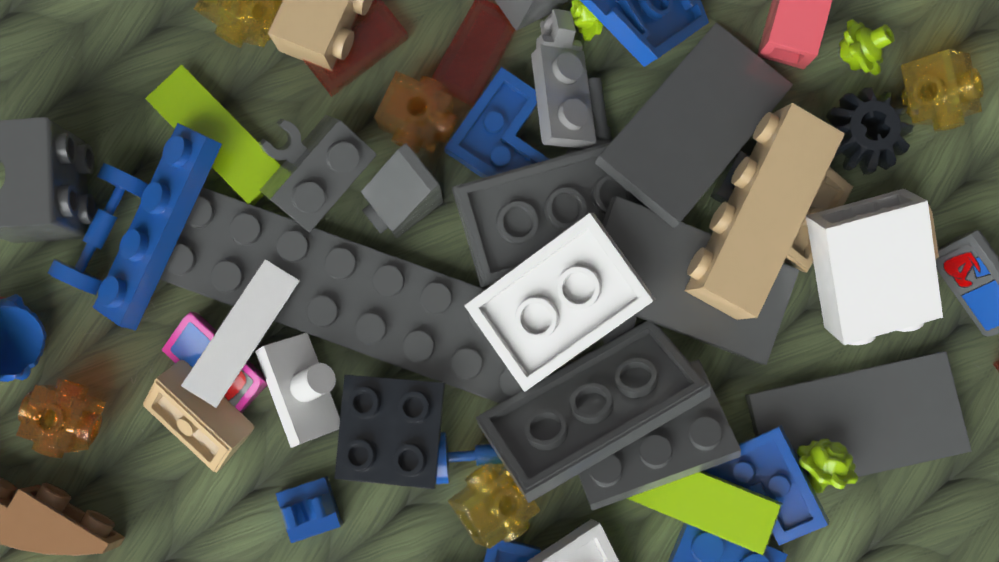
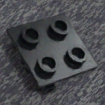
(390, 431)

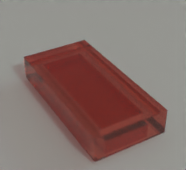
(374, 38)
(475, 51)

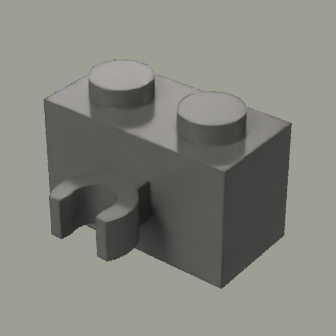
(315, 169)

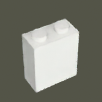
(875, 266)

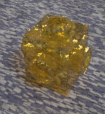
(240, 19)
(942, 89)
(493, 506)

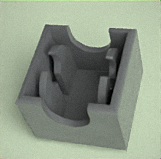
(44, 182)

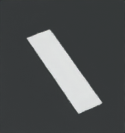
(240, 333)

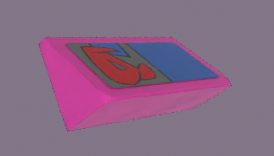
(189, 343)

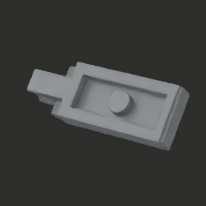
(562, 84)

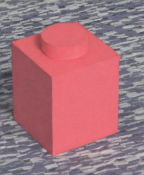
(794, 31)

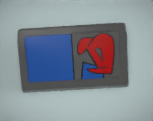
(972, 274)

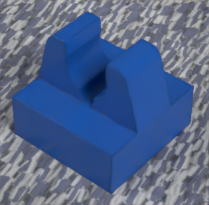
(309, 509)

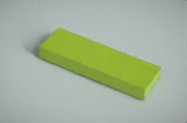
(240, 158)
(717, 508)

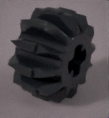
(884, 129)

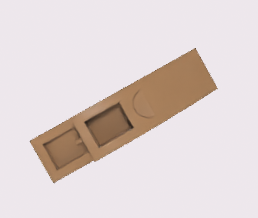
(46, 523)

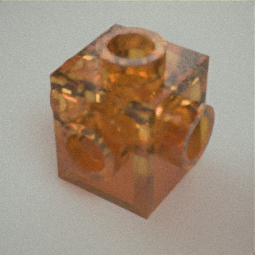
(411, 97)
(76, 417)

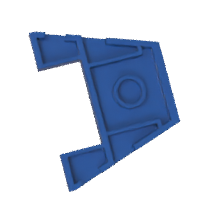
(649, 26)

